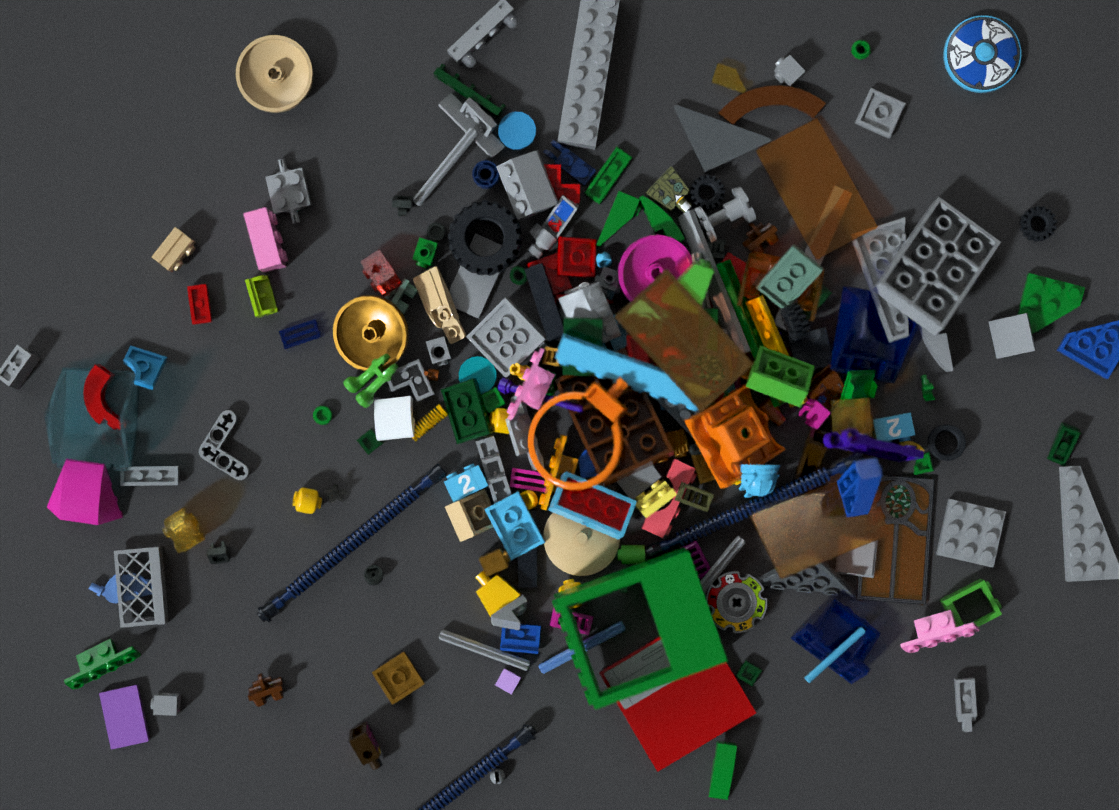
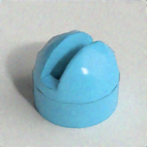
(603, 259)

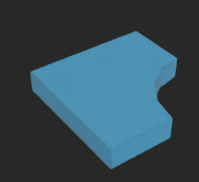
(145, 365)

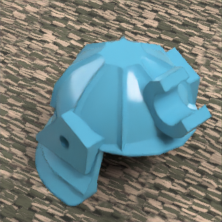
(758, 479)

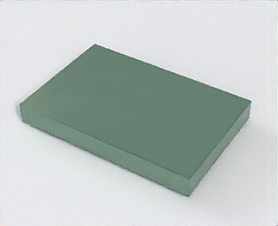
(789, 277)

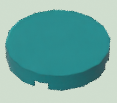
(479, 368)

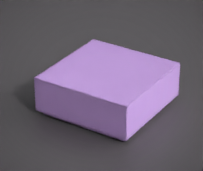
(507, 681)

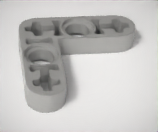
(216, 446)

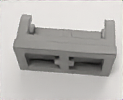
(18, 367)

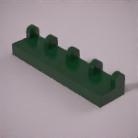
(468, 92)

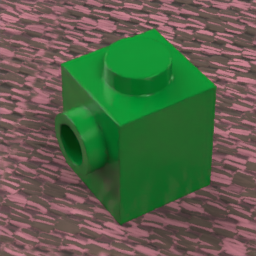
(425, 253)

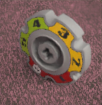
(751, 605)

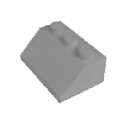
(527, 185)
(591, 303)

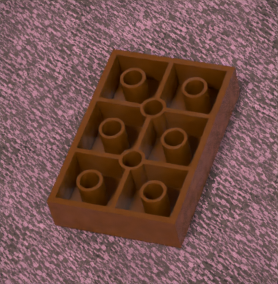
(642, 432)

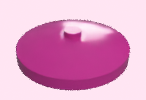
(646, 261)

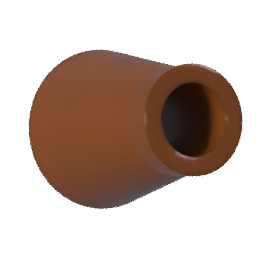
(774, 414)

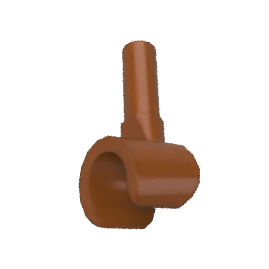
(432, 374)

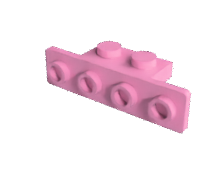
(534, 387)
(937, 629)

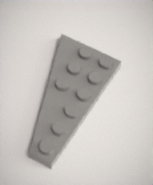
(875, 254)
(1085, 540)

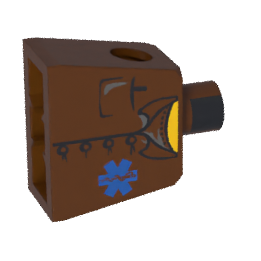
(825, 387)

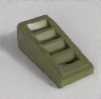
(706, 499)

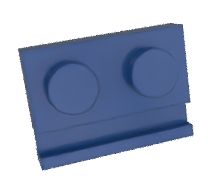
(523, 640)

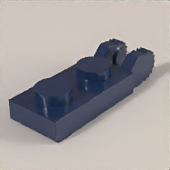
(571, 163)

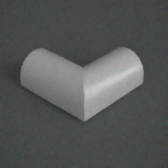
(412, 375)

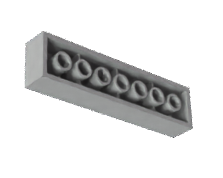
(588, 73)

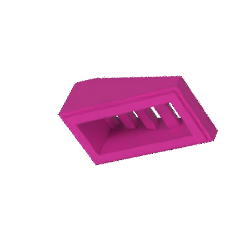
(587, 625)

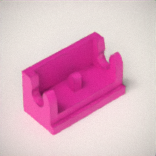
(816, 413)

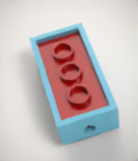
(593, 507)

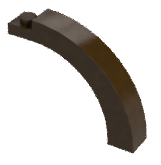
(810, 457)

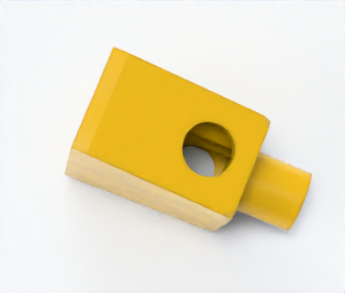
(495, 592)

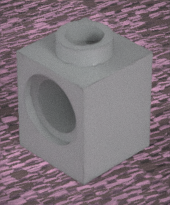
(432, 345)
(166, 704)

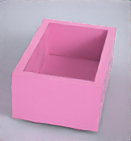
(265, 239)

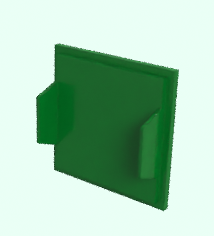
(859, 385)

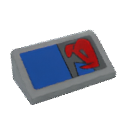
(560, 216)

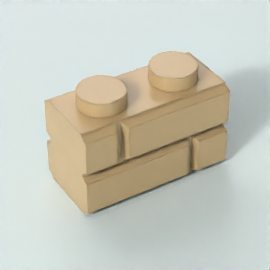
(174, 250)

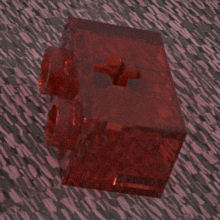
(381, 272)

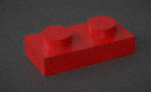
(199, 304)

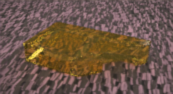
(728, 78)

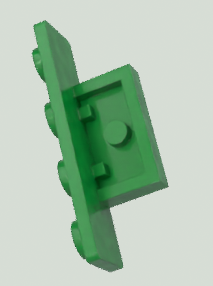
(99, 661)

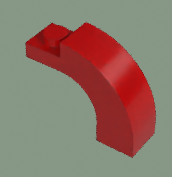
(94, 396)

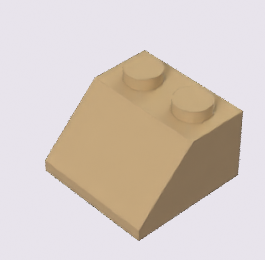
(469, 515)

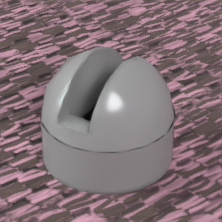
(501, 776)

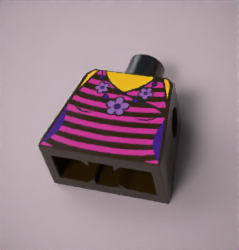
(365, 745)

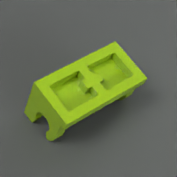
(261, 296)

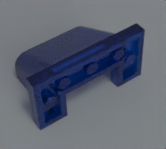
(830, 631)

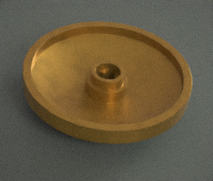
(369, 329)

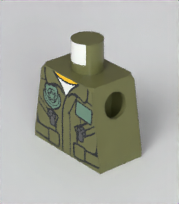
(670, 192)

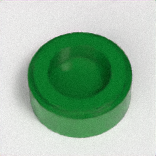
(322, 415)

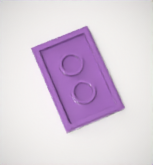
(124, 716)

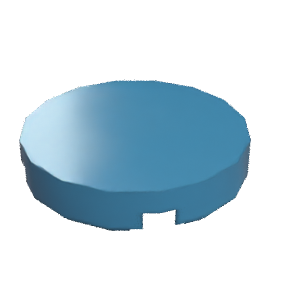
(517, 130)

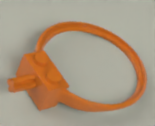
(608, 404)

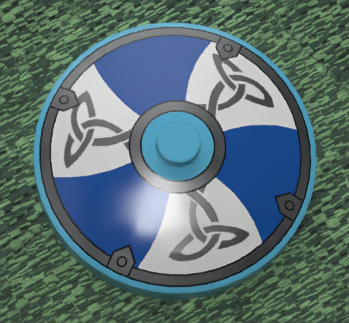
(982, 54)

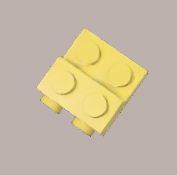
(654, 498)

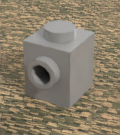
(788, 70)

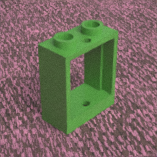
(947, 602)

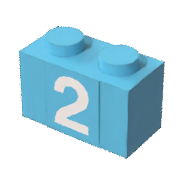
(893, 428)
(466, 482)

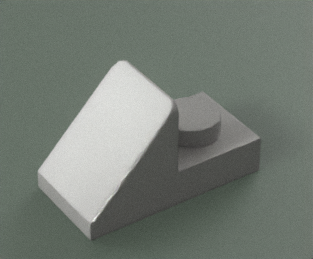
(507, 615)

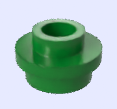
(865, 45)

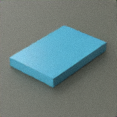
(514, 525)

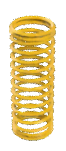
(441, 411)

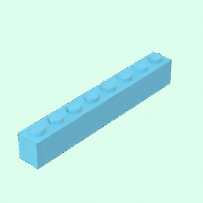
(616, 365)

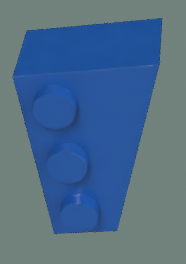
(859, 486)

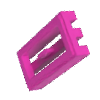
(513, 477)

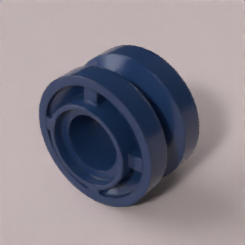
(479, 168)

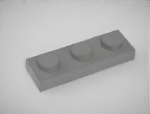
(150, 476)

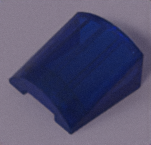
(862, 339)

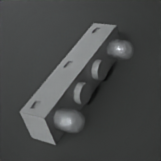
(480, 31)

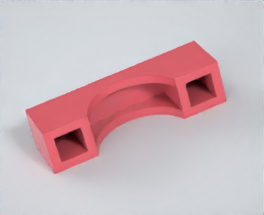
(659, 521)

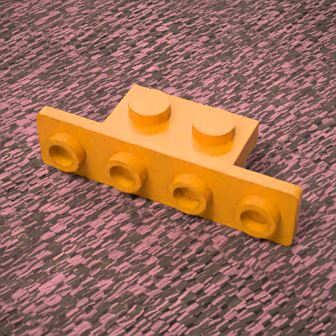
(559, 465)

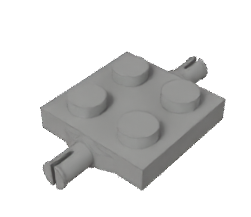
(288, 191)

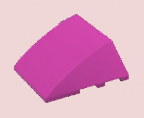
(84, 494)

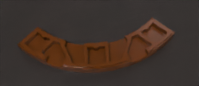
(771, 96)

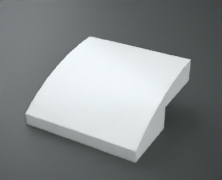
(394, 418)

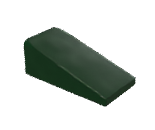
(1063, 443)

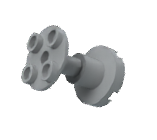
(731, 210)

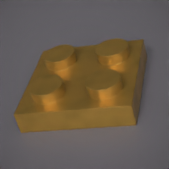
(398, 677)

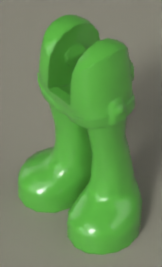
(355, 384)

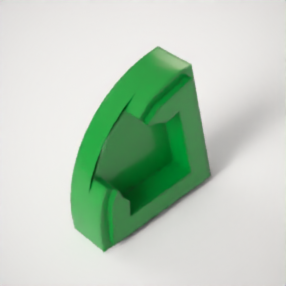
(923, 465)

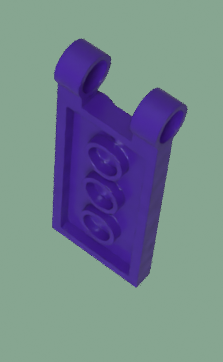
(863, 444)

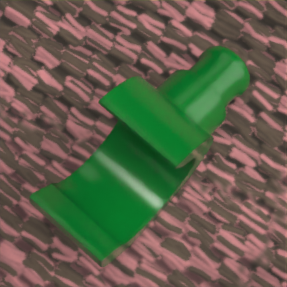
(927, 389)

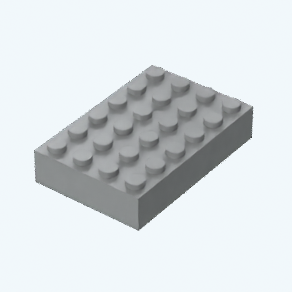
(936, 266)

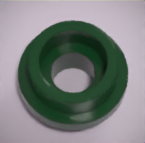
(513, 278)

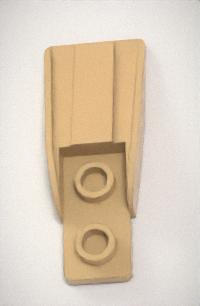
(439, 303)

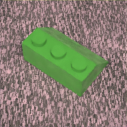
(780, 376)

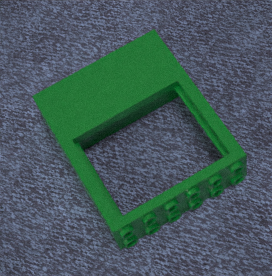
(678, 613)

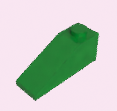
(621, 213)

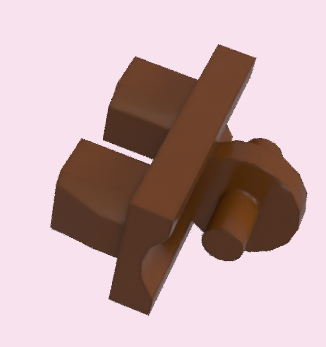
(758, 235)
(265, 687)

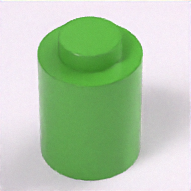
(631, 554)

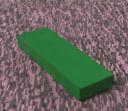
(608, 175)

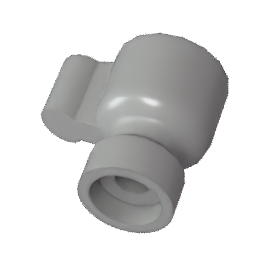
(543, 241)

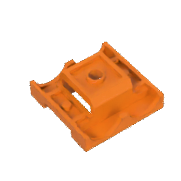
(724, 445)

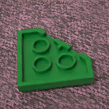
(1048, 300)

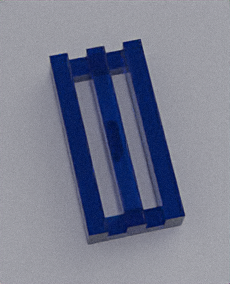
(315, 329)

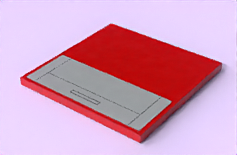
(681, 713)

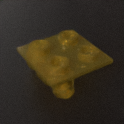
(851, 414)

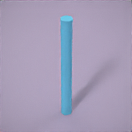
(834, 655)

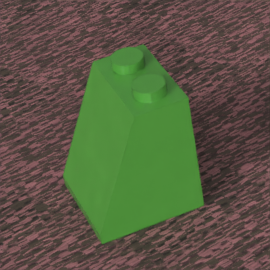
(697, 279)

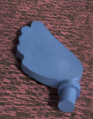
(110, 589)

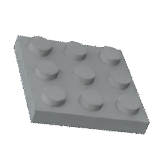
(506, 336)
(970, 533)

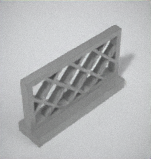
(157, 581)

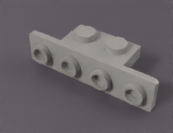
(471, 115)
(519, 430)

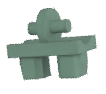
(407, 289)

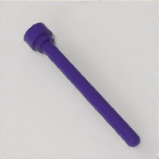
(507, 386)

